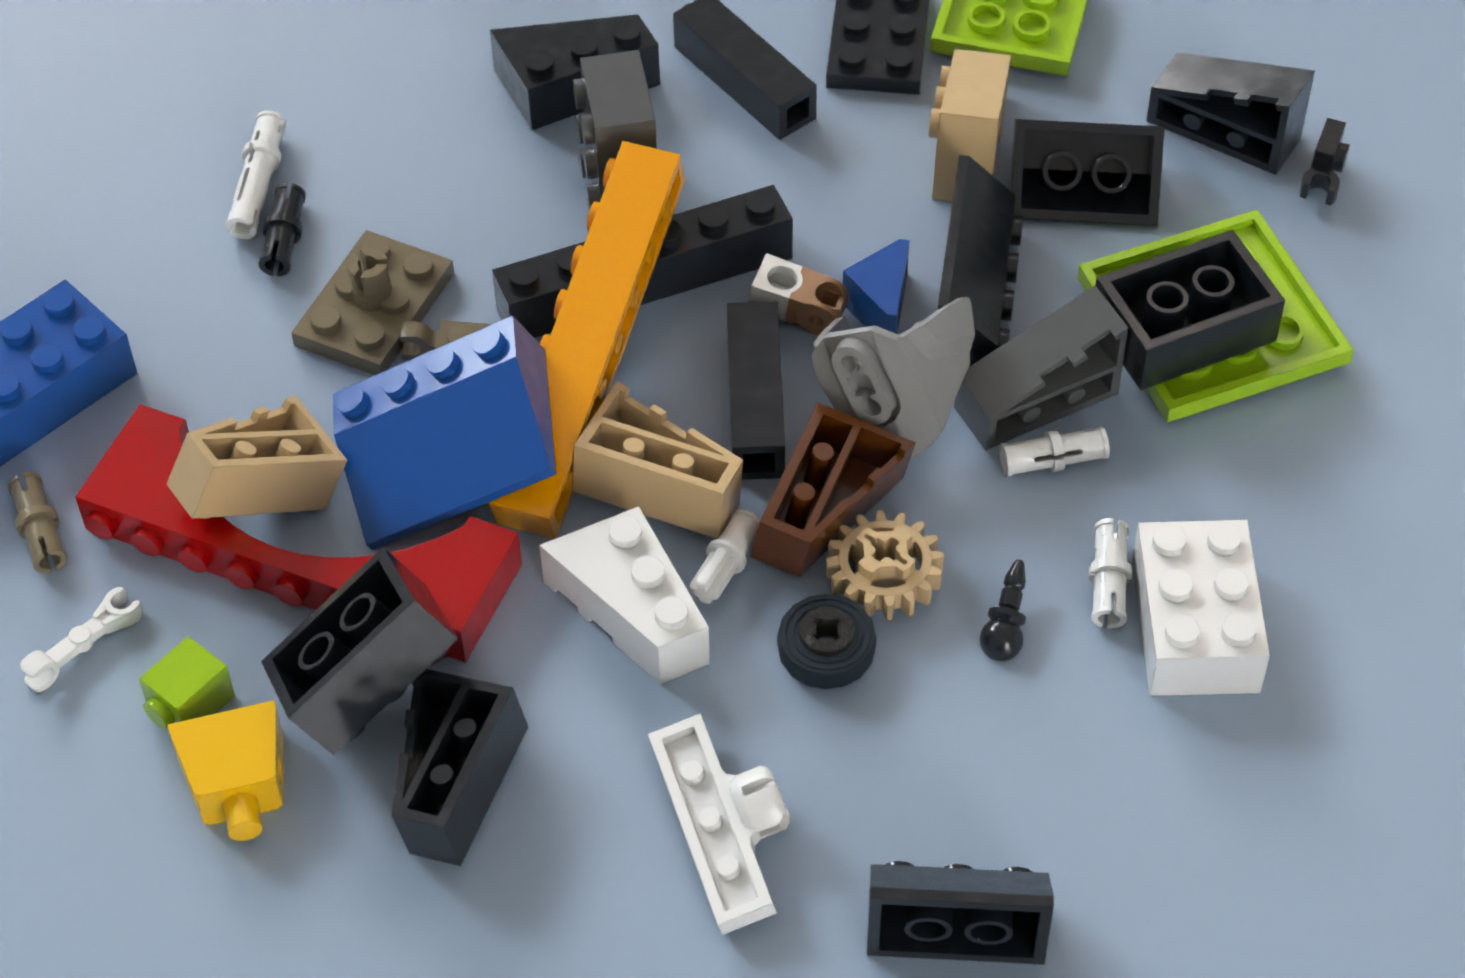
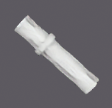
(260, 159)

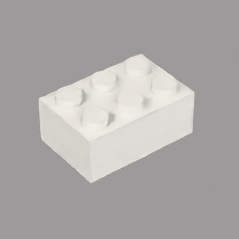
(1199, 608)

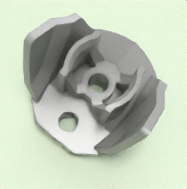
(895, 379)

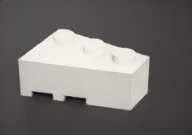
(631, 591)

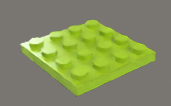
(1307, 334)

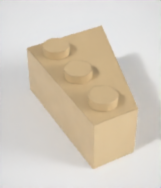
(967, 115)
(257, 465)

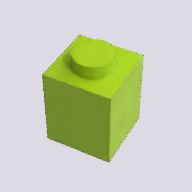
(185, 685)

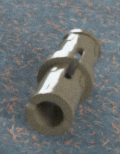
(37, 522)

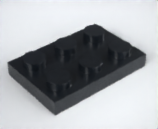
(878, 45)

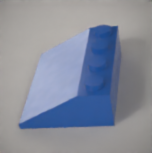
(446, 431)

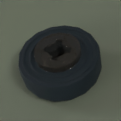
(826, 661)

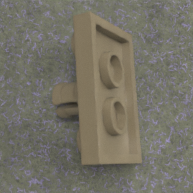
(367, 301)

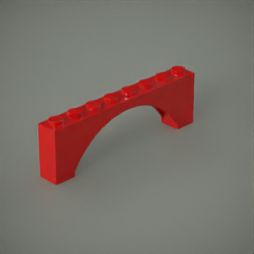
(132, 503)

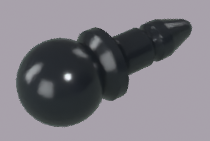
(1002, 635)

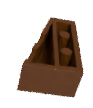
(830, 479)

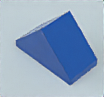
(878, 286)

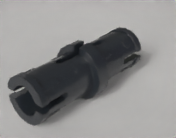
(282, 229)

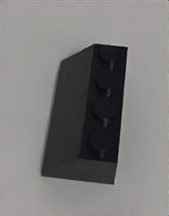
(980, 255)

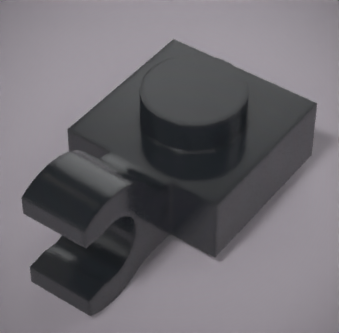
(1328, 157)

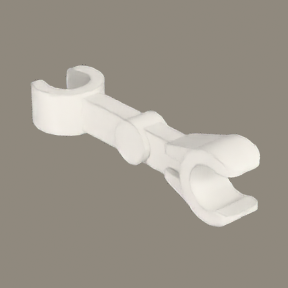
(43, 667)

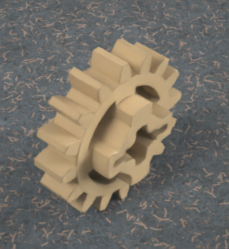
(885, 564)

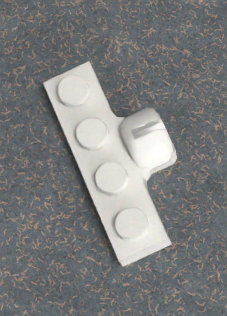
(721, 820)

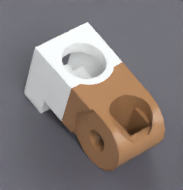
(801, 293)

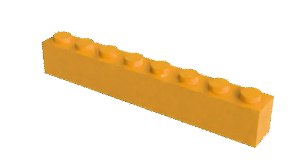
(597, 317)

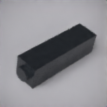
(745, 66)
(756, 388)

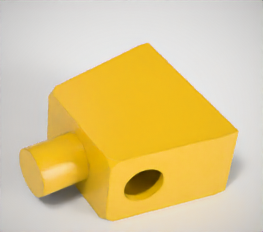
(233, 766)

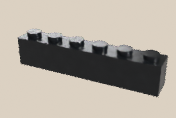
(697, 251)

